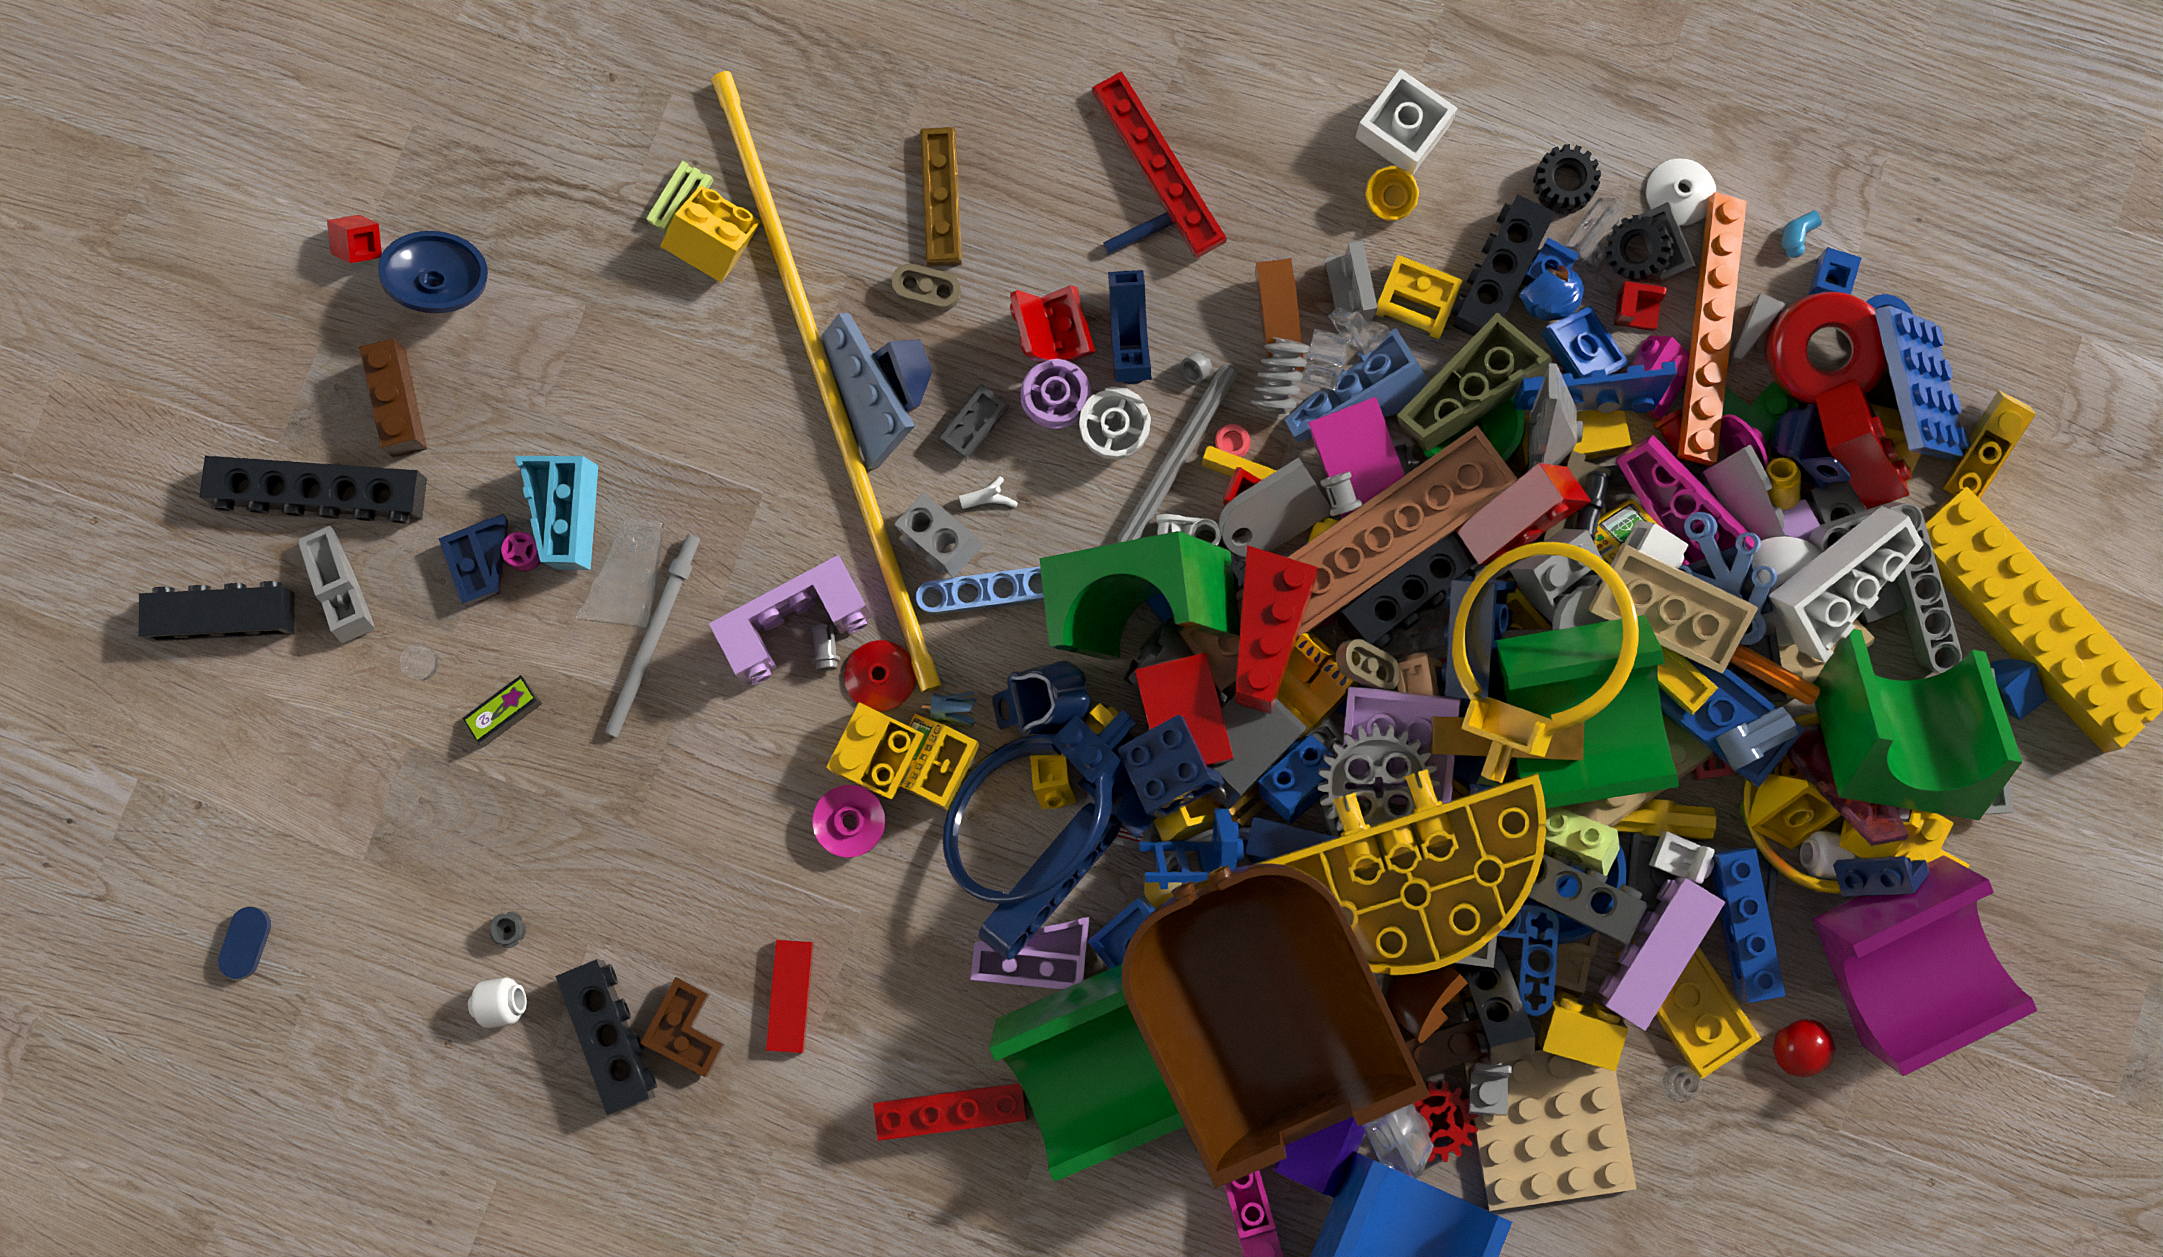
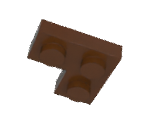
(673, 1031)

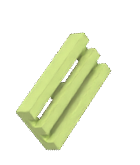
(669, 191)

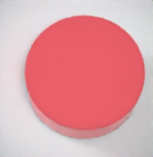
(1233, 439)

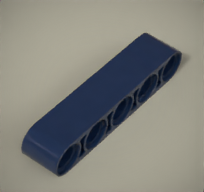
(1016, 923)

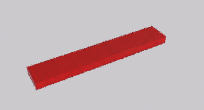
(1159, 165)

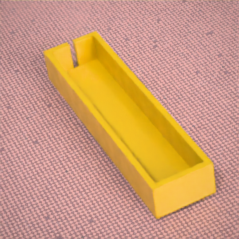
(2041, 623)

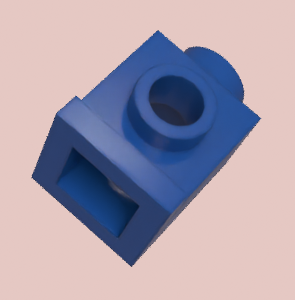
(1551, 255)
(1838, 267)

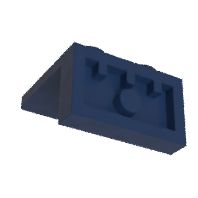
(1168, 768)

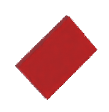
(1187, 690)

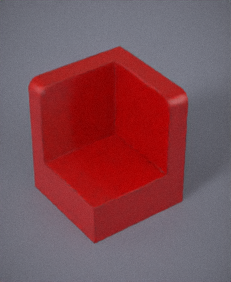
(354, 238)
(1638, 305)

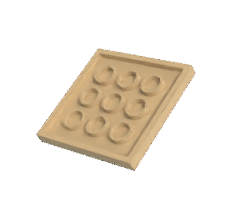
(1559, 1134)

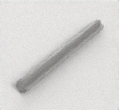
(1178, 454)

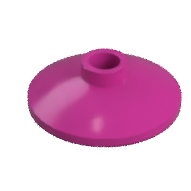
(1737, 434)
(830, 817)

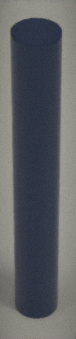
(1137, 233)

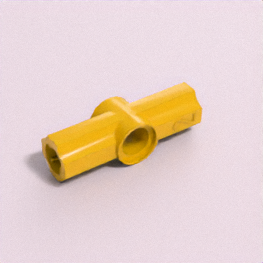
(1664, 815)

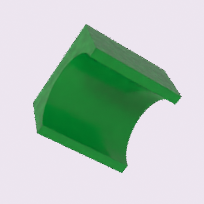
(1100, 587)
(1915, 742)
(1622, 743)
(1086, 1073)

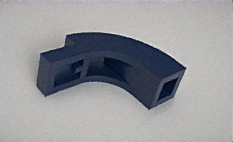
(1129, 326)

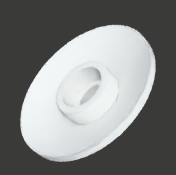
(1663, 188)

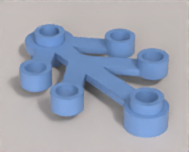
(1732, 581)

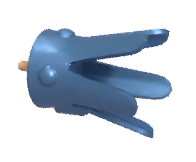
(943, 708)

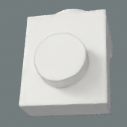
(1682, 858)

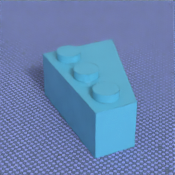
(562, 508)

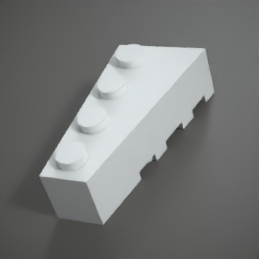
(1845, 579)

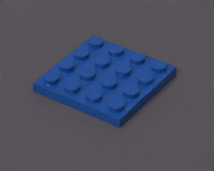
(1922, 384)

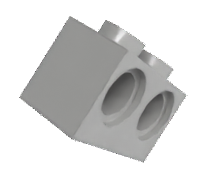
(942, 531)

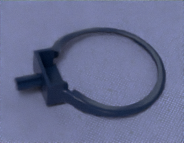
(1086, 751)

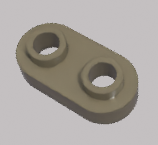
(927, 286)
(1361, 662)

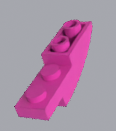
(1253, 1217)

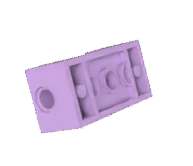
(739, 629)

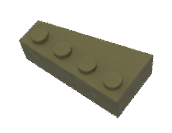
(1473, 383)

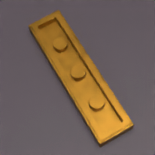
(941, 196)
(1452, 740)

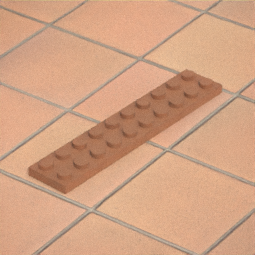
(1381, 537)

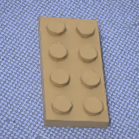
(1681, 609)

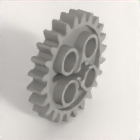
(1376, 750)

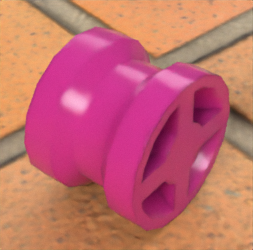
(516, 546)

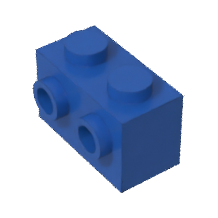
(1293, 782)

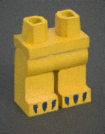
(1313, 683)

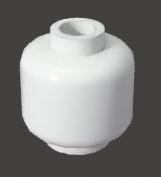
(1821, 852)
(497, 1002)

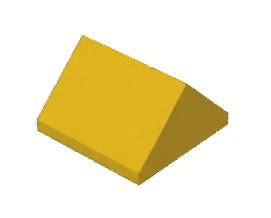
(1789, 810)

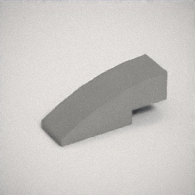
(335, 585)

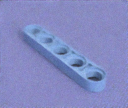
(986, 598)

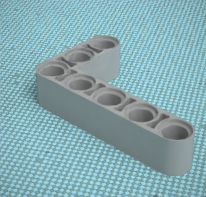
(1930, 601)

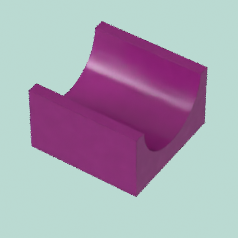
(1920, 969)

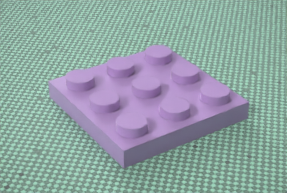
(1405, 712)

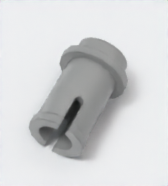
(825, 648)

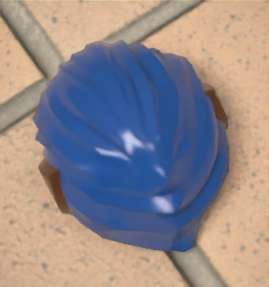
(1553, 294)

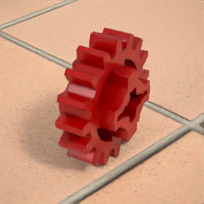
(1450, 1130)

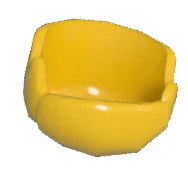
(1392, 193)

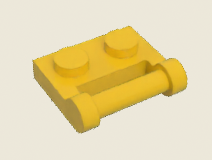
(1422, 286)

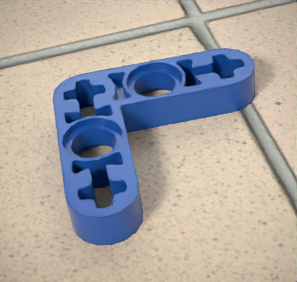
(1524, 929)

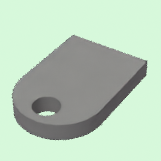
(1274, 510)

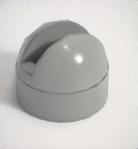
(1189, 366)

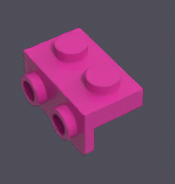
(1652, 354)

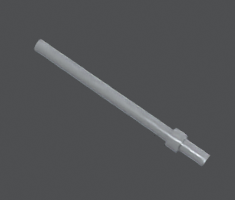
(679, 571)

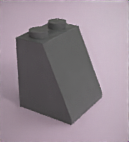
(1256, 745)

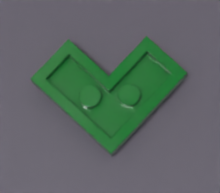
(1763, 411)

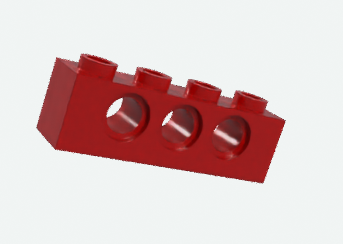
(950, 1111)

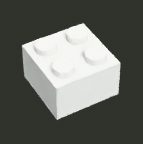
(1406, 122)

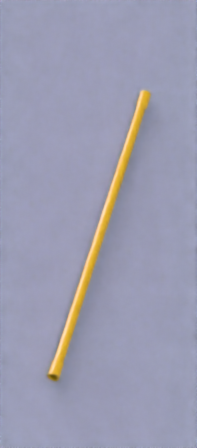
(921, 660)

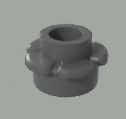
(498, 927)

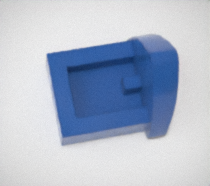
(2019, 686)

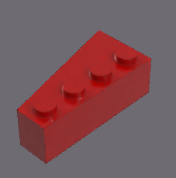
(1271, 618)

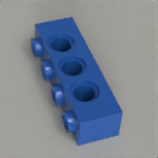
(1747, 925)

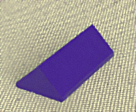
(1322, 1156)

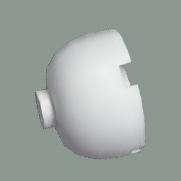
(1114, 423)

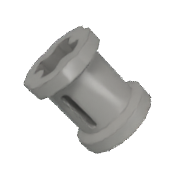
(1341, 493)

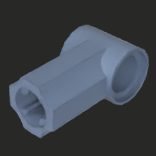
(1750, 741)

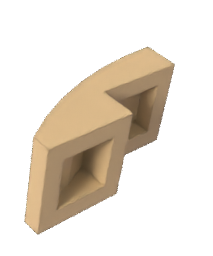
(1574, 964)

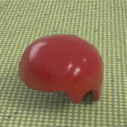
(1804, 1048)

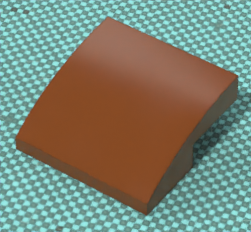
(1418, 999)

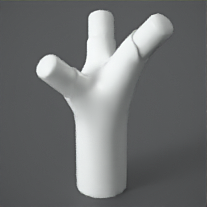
(987, 495)

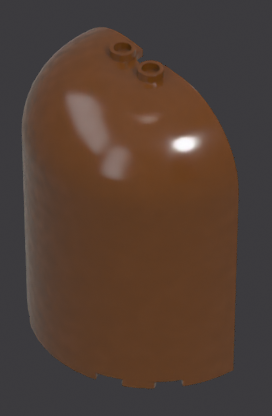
(1263, 1016)

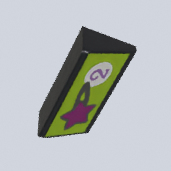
(502, 711)

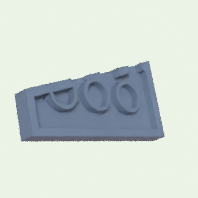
(869, 397)

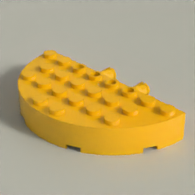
(1434, 879)

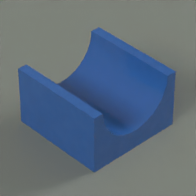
(1400, 1216)

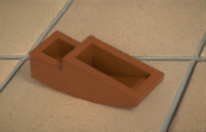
(1278, 302)

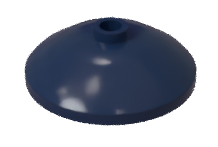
(433, 272)

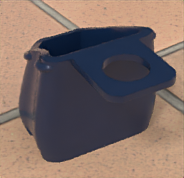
(1802, 439)
(1043, 698)

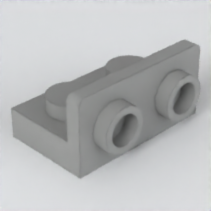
(1351, 281)

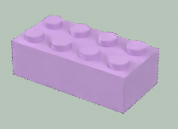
(1661, 951)

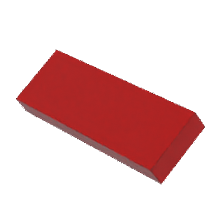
(790, 996)

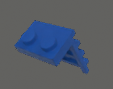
(1221, 851)

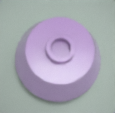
(1055, 393)

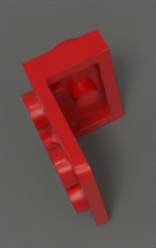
(1052, 325)

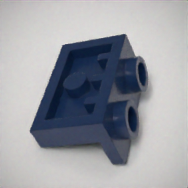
(1880, 875)

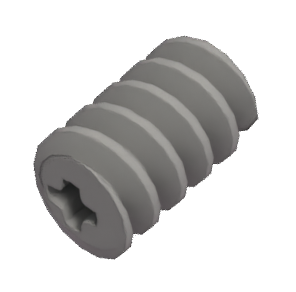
(1280, 375)

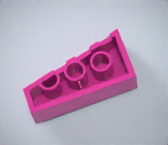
(1673, 494)

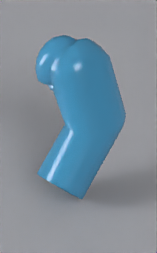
(1795, 233)

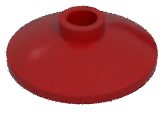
(884, 693)

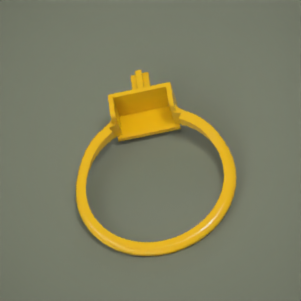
(1518, 728)
(1923, 846)

